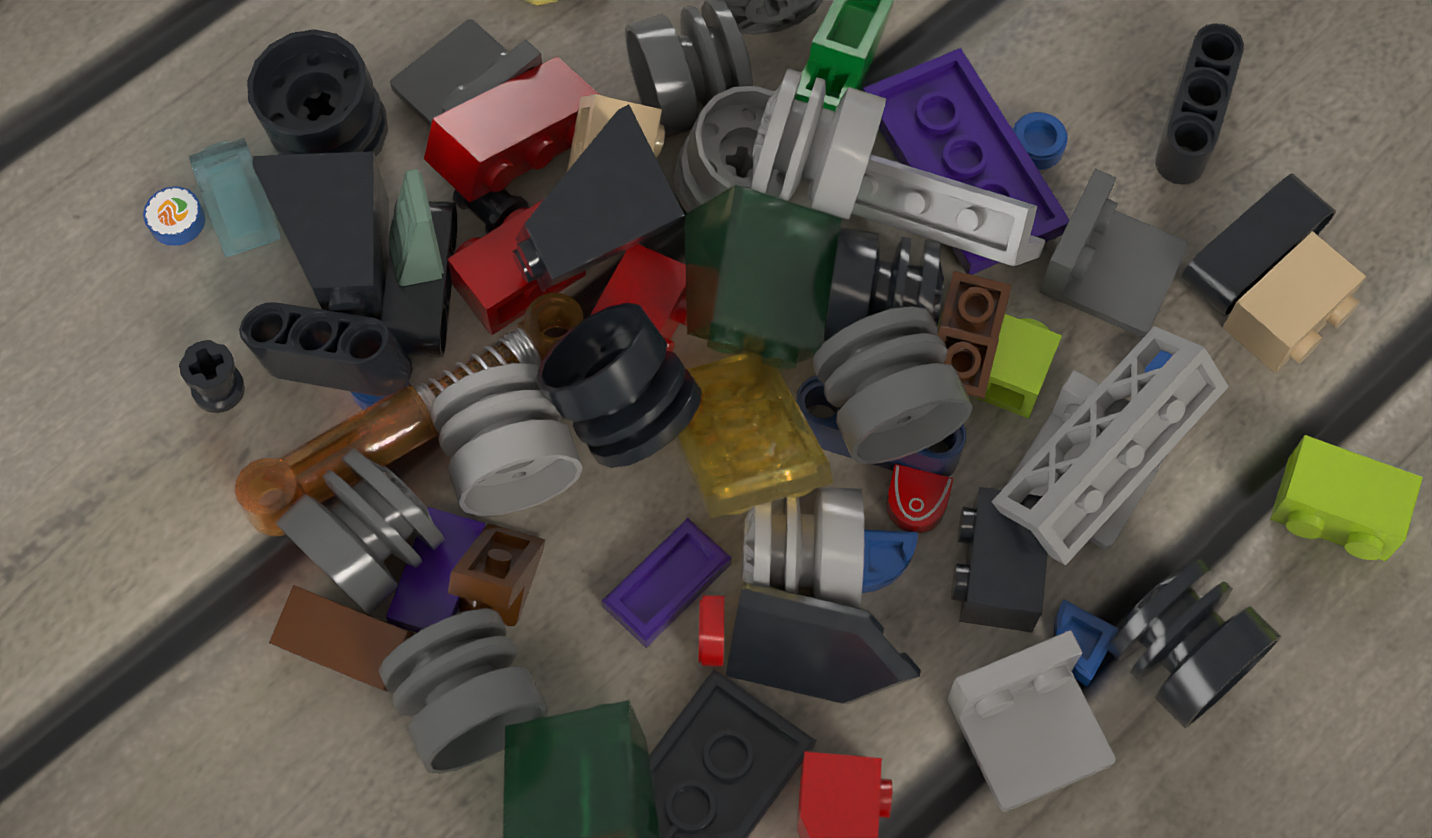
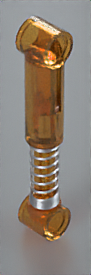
(390, 424)

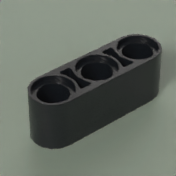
(1195, 124)
(1256, 243)
(420, 311)
(326, 348)

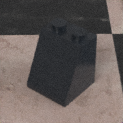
(599, 207)
(335, 223)

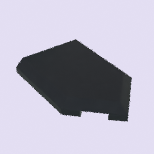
(813, 647)
(723, 763)

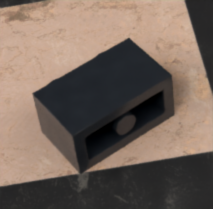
(1003, 567)

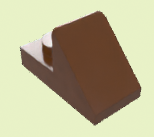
(497, 572)

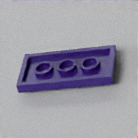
(950, 126)

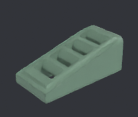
(413, 235)

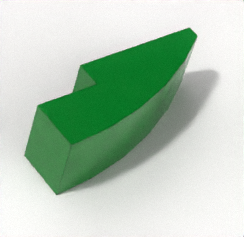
(844, 48)

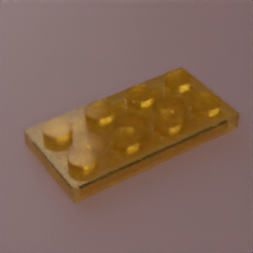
(749, 438)

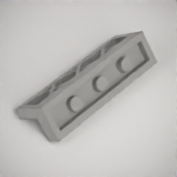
(947, 211)
(1121, 446)

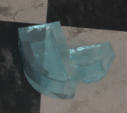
(234, 196)

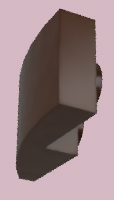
(973, 327)
(336, 636)

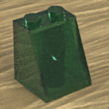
(759, 275)
(579, 776)

